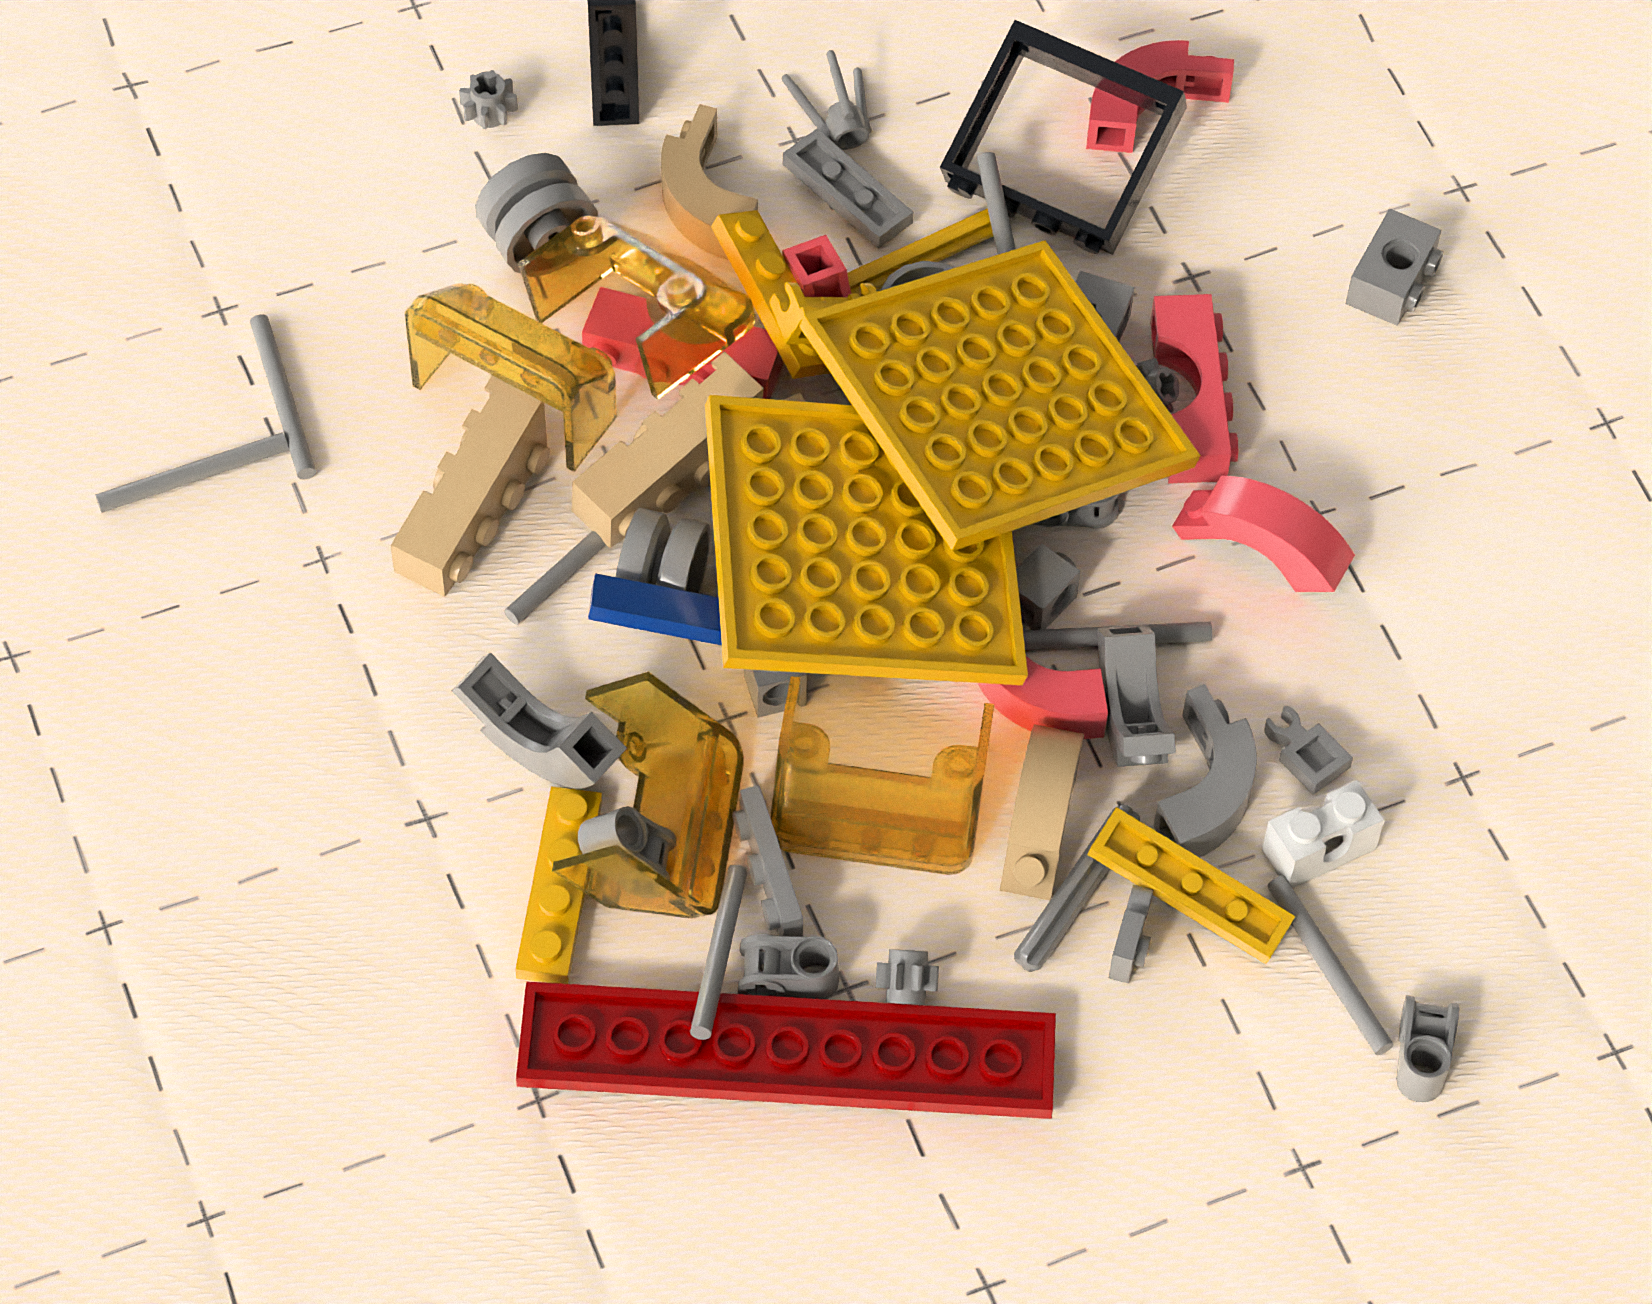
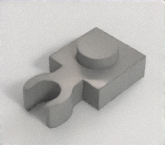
(1309, 755)
(1131, 945)

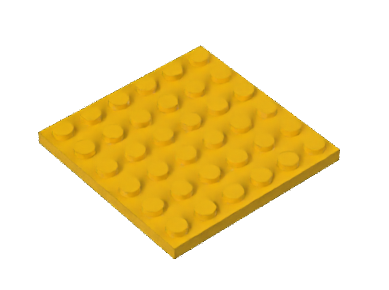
(998, 393)
(839, 563)

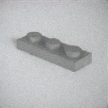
(847, 188)
(767, 864)

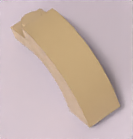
(687, 192)
(1041, 811)

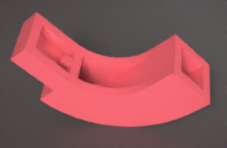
(1200, 77)
(1273, 523)
(1054, 699)

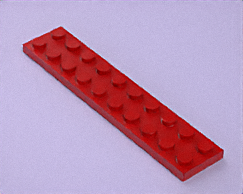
(788, 1050)

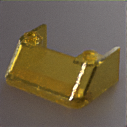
(700, 307)
(519, 352)
(685, 783)
(875, 812)

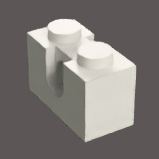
(1297, 837)

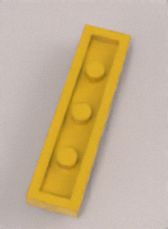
(762, 274)
(1191, 885)
(554, 903)

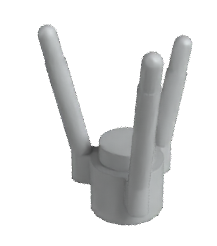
(845, 123)

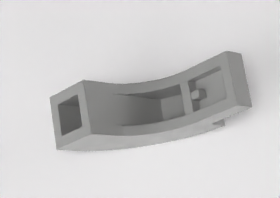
(1131, 690)
(549, 744)
(1214, 807)

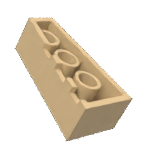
(662, 461)
(473, 489)

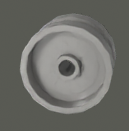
(530, 205)
(665, 558)

